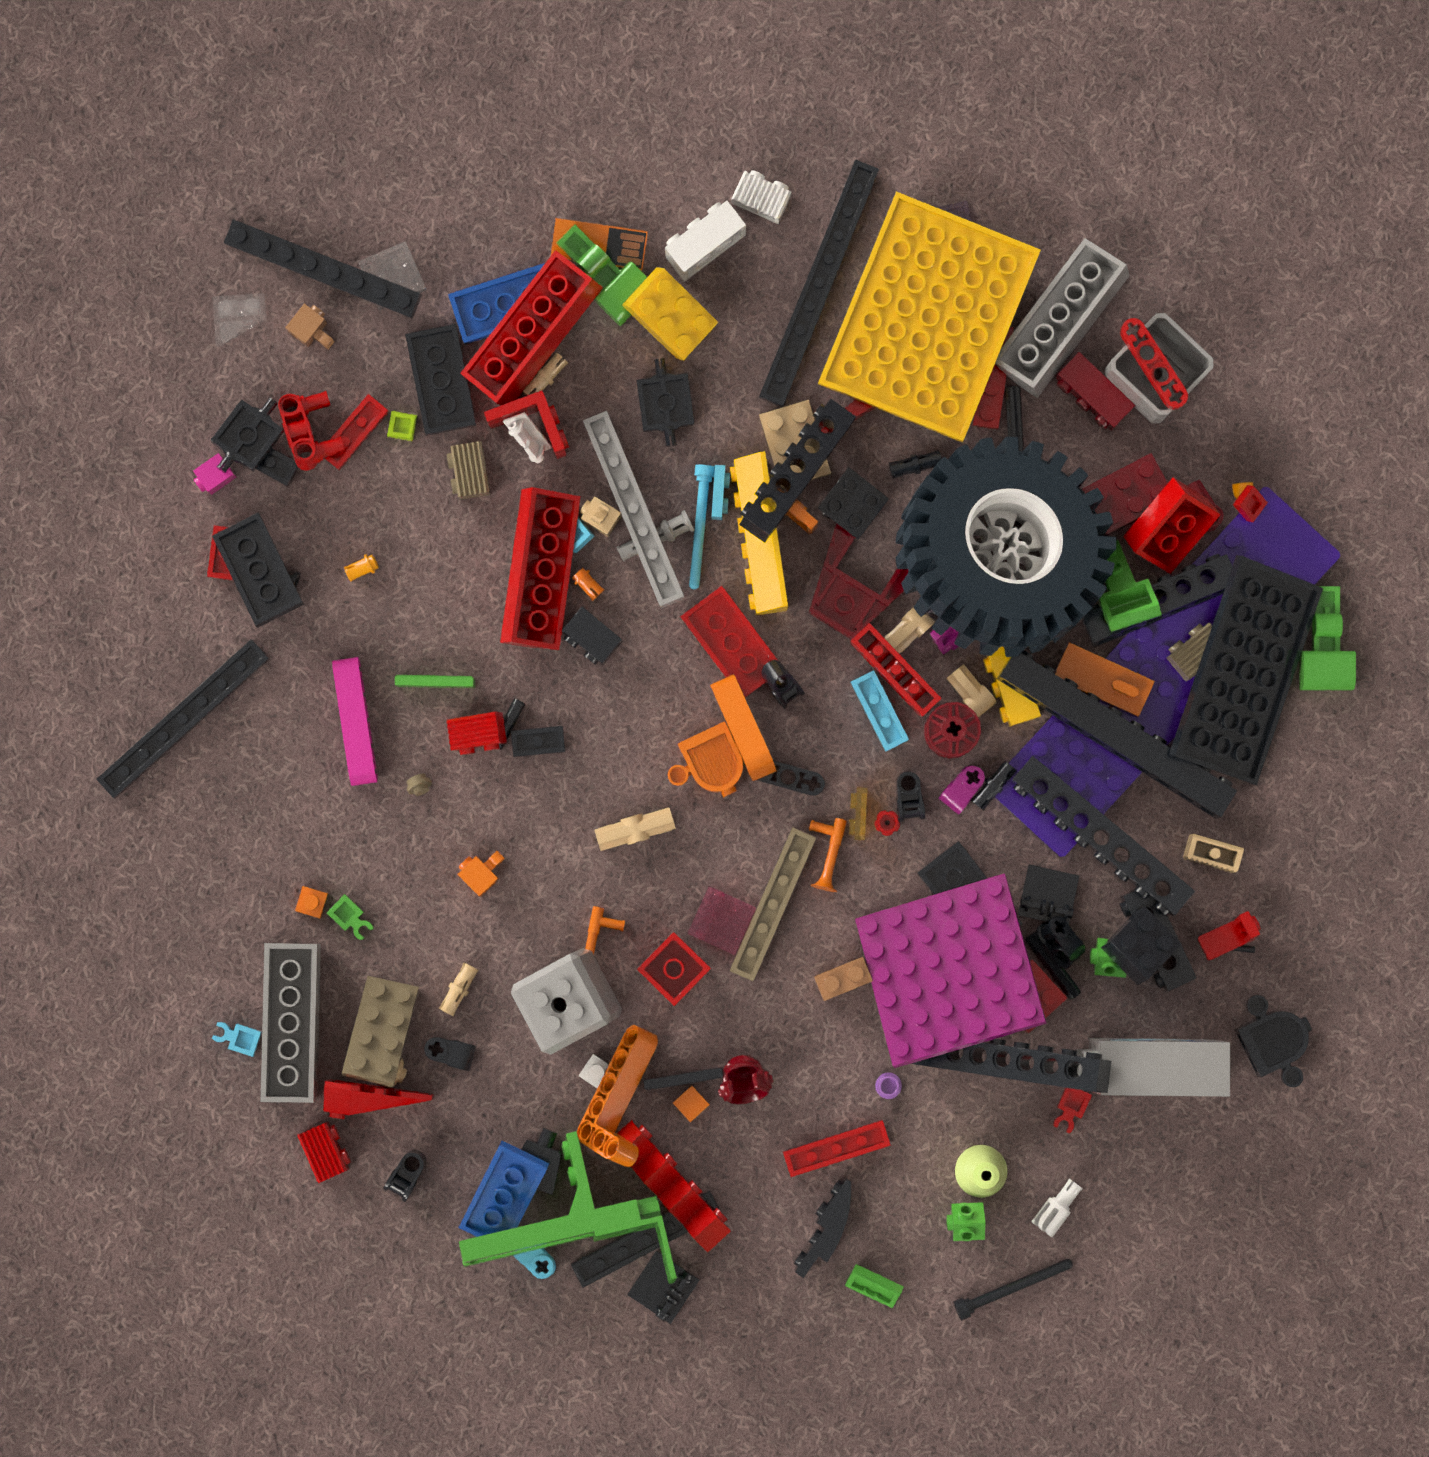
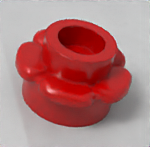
(892, 817)

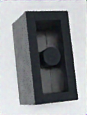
(591, 636)

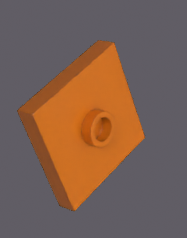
(801, 516)

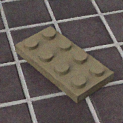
(380, 1031)

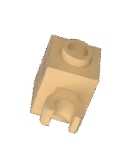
(600, 516)

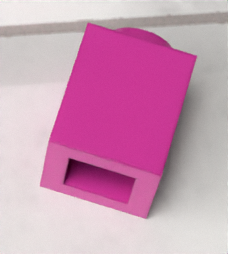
(210, 477)

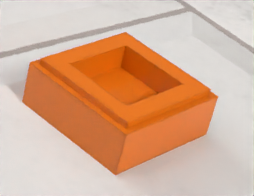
(691, 1103)

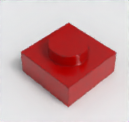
(1250, 503)

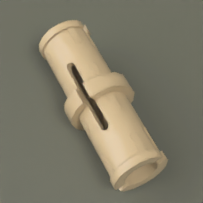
(546, 375)
(458, 989)

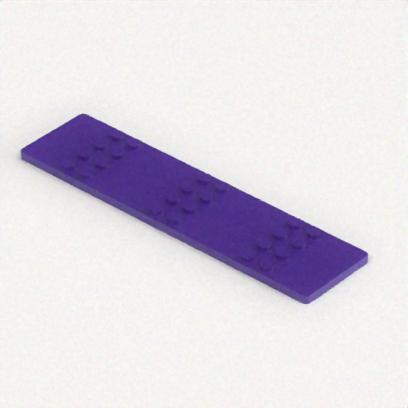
(1274, 539)

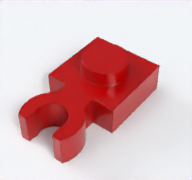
(1073, 1103)

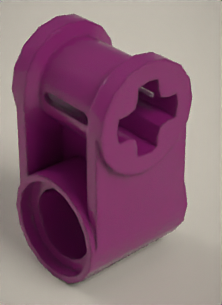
(959, 792)

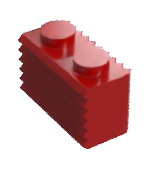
(476, 731)
(324, 1151)

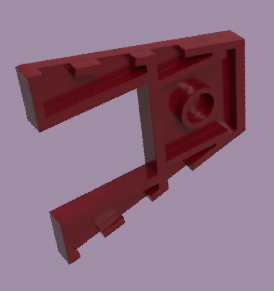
(845, 601)

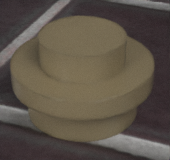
(418, 784)

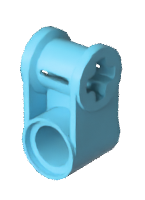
(530, 1261)

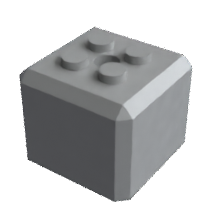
(1181, 351)
(586, 993)

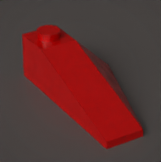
(352, 1098)

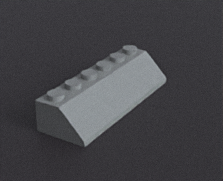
(1061, 317)

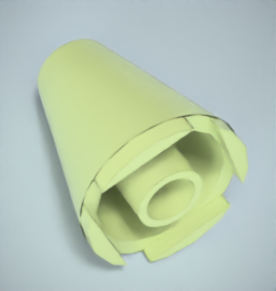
(973, 1163)

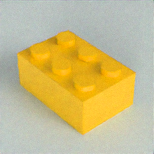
(670, 313)

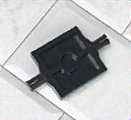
(665, 402)
(247, 435)

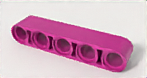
(354, 721)

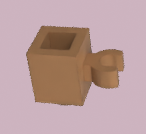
(308, 326)

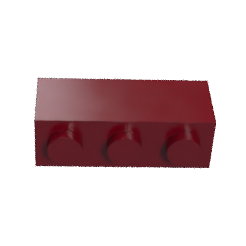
(1094, 392)

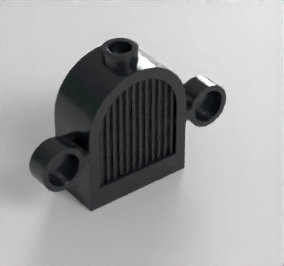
(1274, 1040)

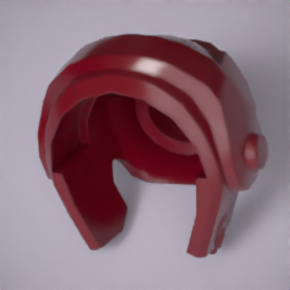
(744, 1081)

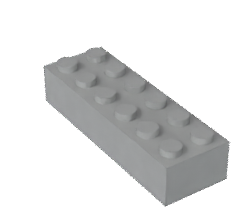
(290, 1022)

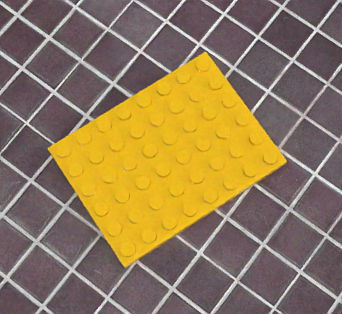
(929, 317)

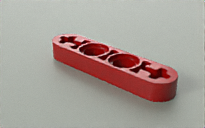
(1156, 362)

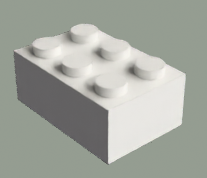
(705, 240)

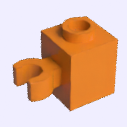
(480, 875)

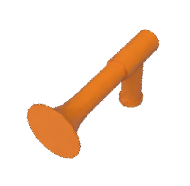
(836, 833)
(598, 921)

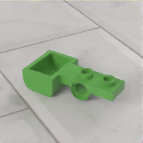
(616, 283)
(1127, 600)
(1327, 666)

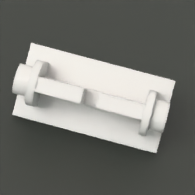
(528, 436)

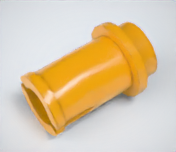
(361, 567)

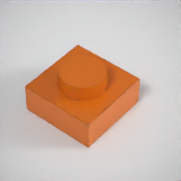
(311, 902)

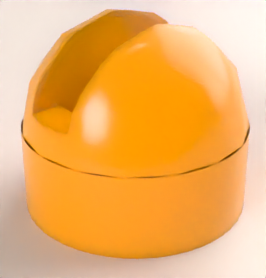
(1239, 487)

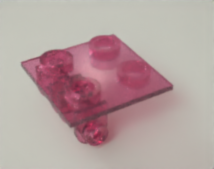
(721, 920)

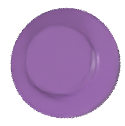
(888, 1085)

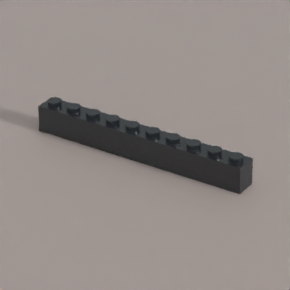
(1116, 734)

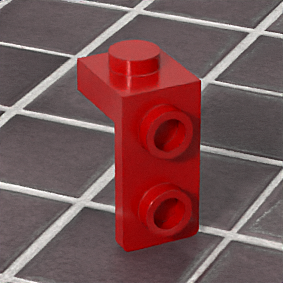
(1230, 936)

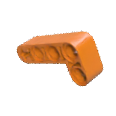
(743, 727)

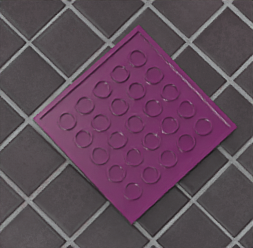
(950, 971)

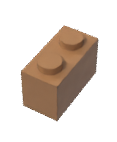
(843, 978)

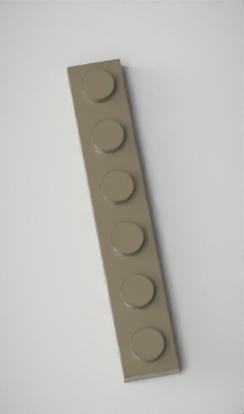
(772, 904)

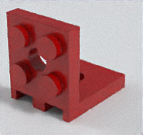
(531, 404)

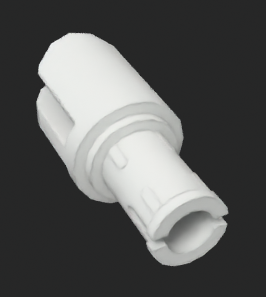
(1056, 1209)

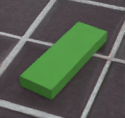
(434, 681)

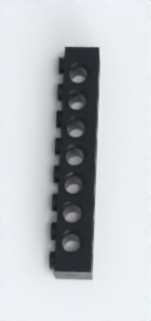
(1178, 890)
(1094, 1070)

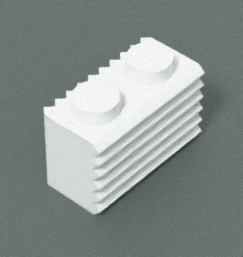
(761, 196)

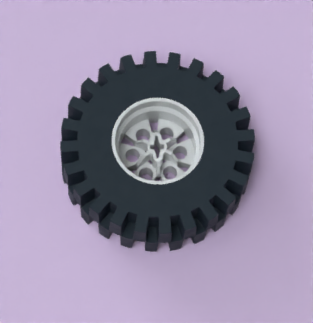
(960, 574)

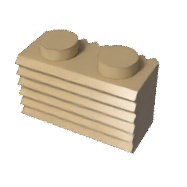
(1213, 853)

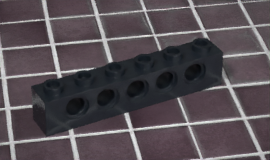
(763, 523)
(1175, 602)

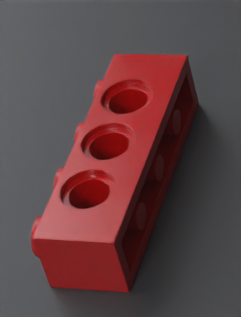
(895, 670)

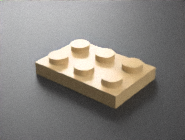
(783, 427)

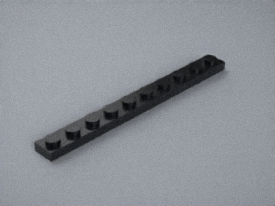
(819, 283)

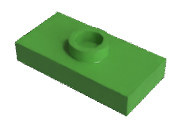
(874, 1286)

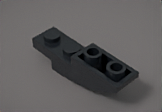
(833, 1220)

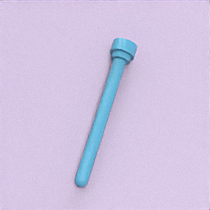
(704, 476)

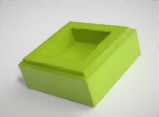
(402, 426)

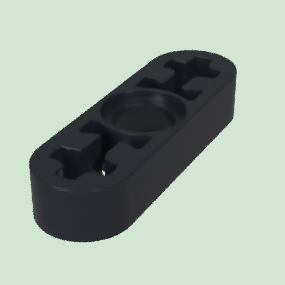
(804, 788)

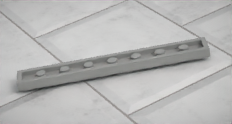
(634, 509)

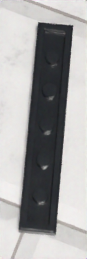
(629, 1248)

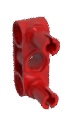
(299, 431)

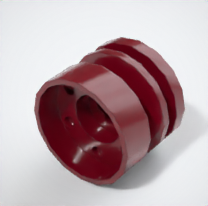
(944, 743)

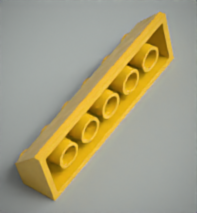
(764, 559)

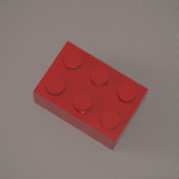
(1171, 525)

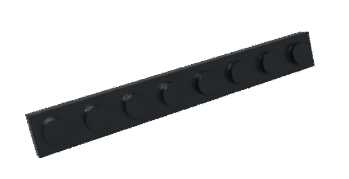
(323, 269)
(182, 719)

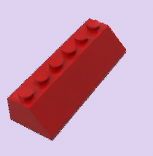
(531, 330)
(540, 569)

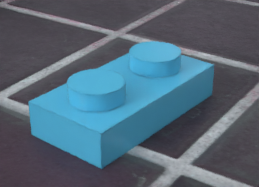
(721, 481)

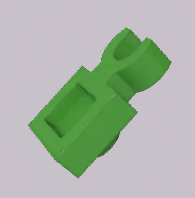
(347, 915)

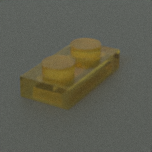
(857, 825)

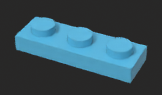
(879, 710)

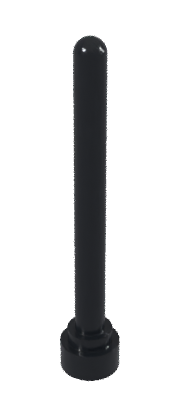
(966, 1306)

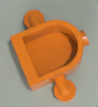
(711, 760)

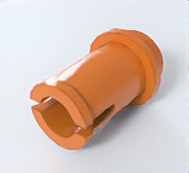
(587, 583)

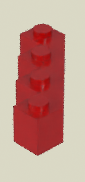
(674, 1191)

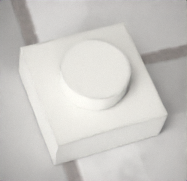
(594, 1070)

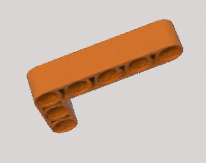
(614, 1095)

